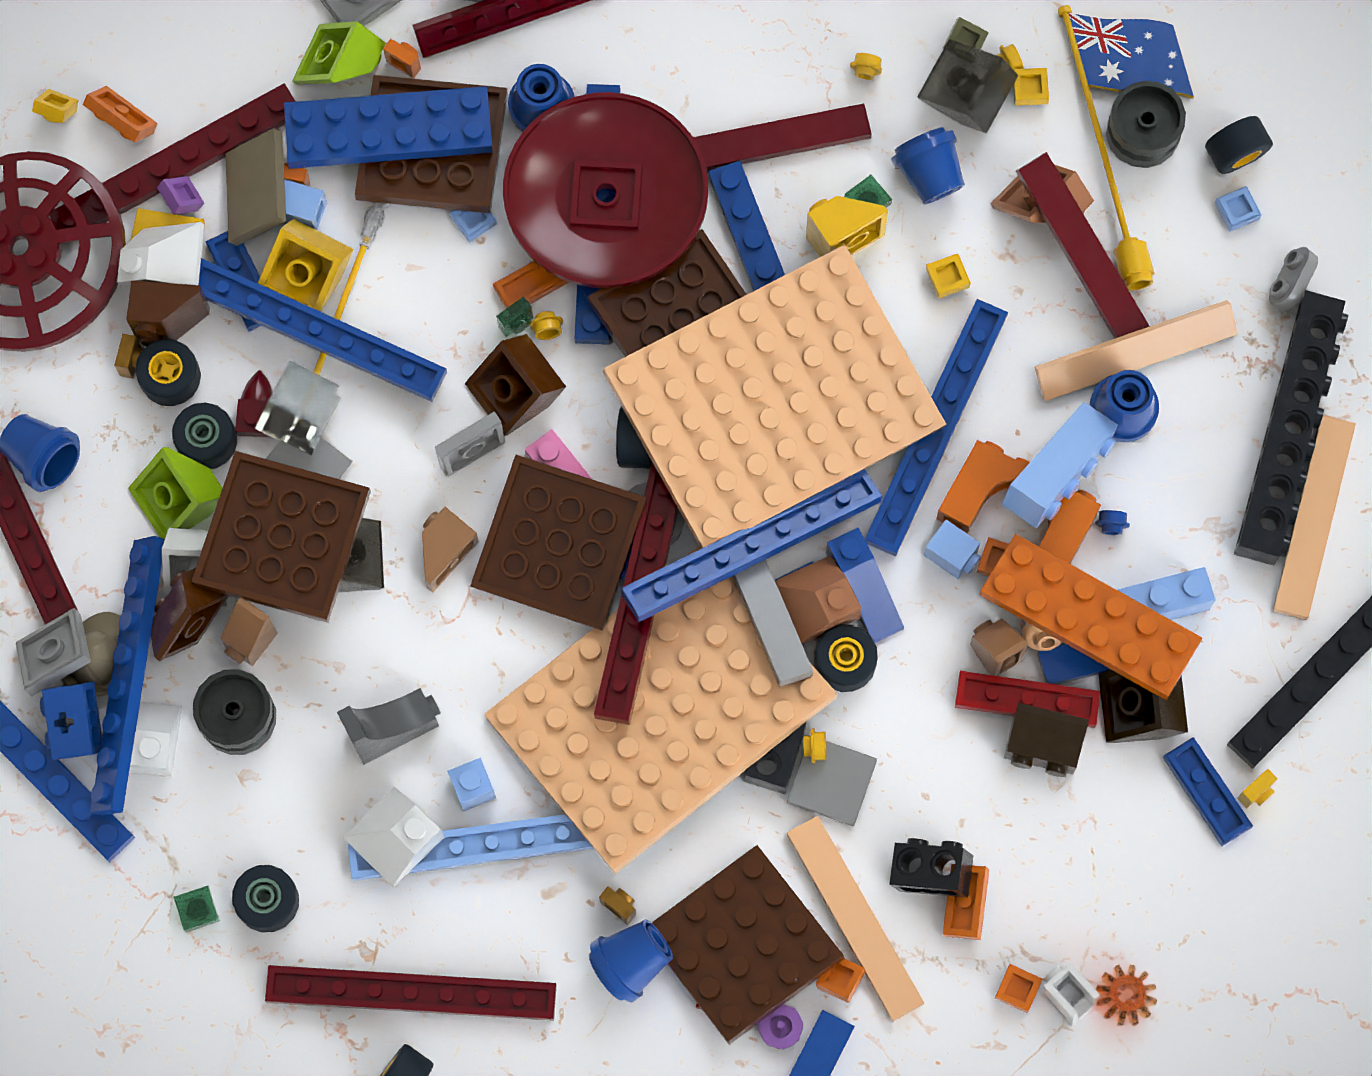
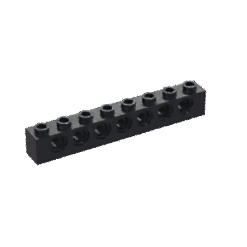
(1313, 312)

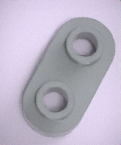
(1293, 279)

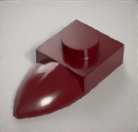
(252, 405)

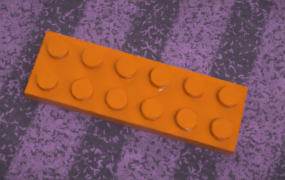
(1090, 616)

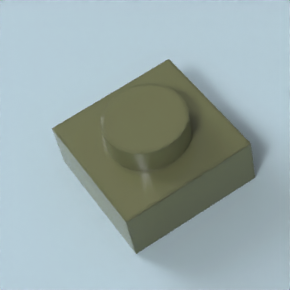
(967, 33)

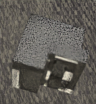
(299, 408)

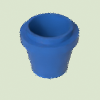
(525, 104)
(930, 164)
(1133, 418)
(40, 451)
(630, 959)

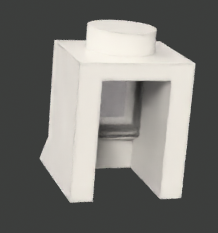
(1070, 992)

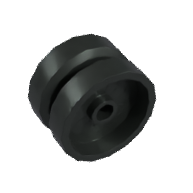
(1145, 124)
(214, 715)

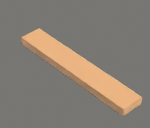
(1136, 350)
(1314, 518)
(855, 918)

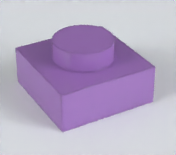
(180, 195)

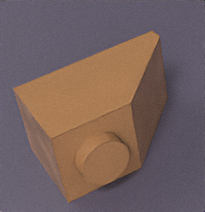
(445, 545)
(247, 633)
(998, 646)

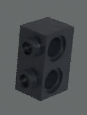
(784, 757)
(929, 876)

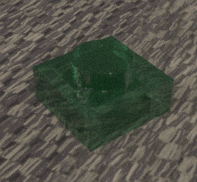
(869, 191)
(515, 317)
(196, 908)

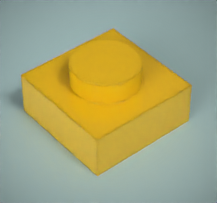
(1031, 87)
(55, 106)
(948, 276)
(1258, 790)

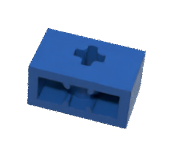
(74, 702)

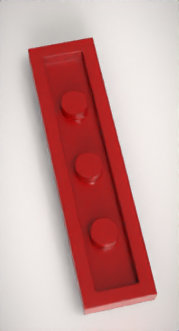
(1003, 694)

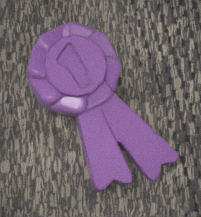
(781, 1027)

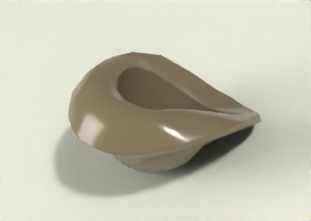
(102, 638)

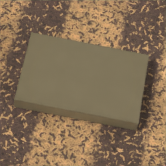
(255, 187)

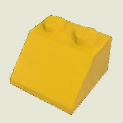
(844, 223)
(305, 265)

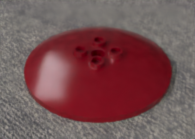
(594, 146)

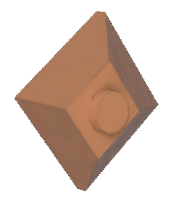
(1017, 201)
(818, 599)

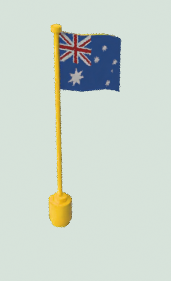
(1112, 57)

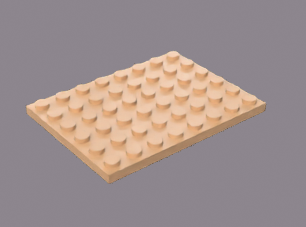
(774, 397)
(696, 722)

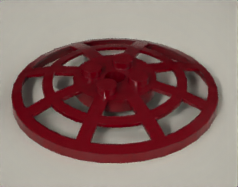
(46, 249)

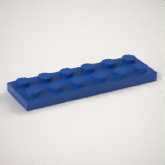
(387, 127)

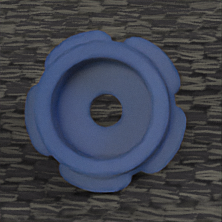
(1112, 522)

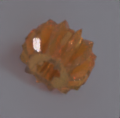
(1124, 982)

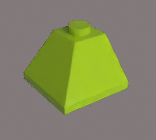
(339, 54)
(175, 491)

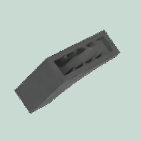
(389, 725)

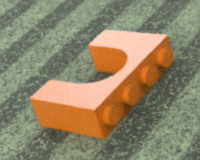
(992, 471)

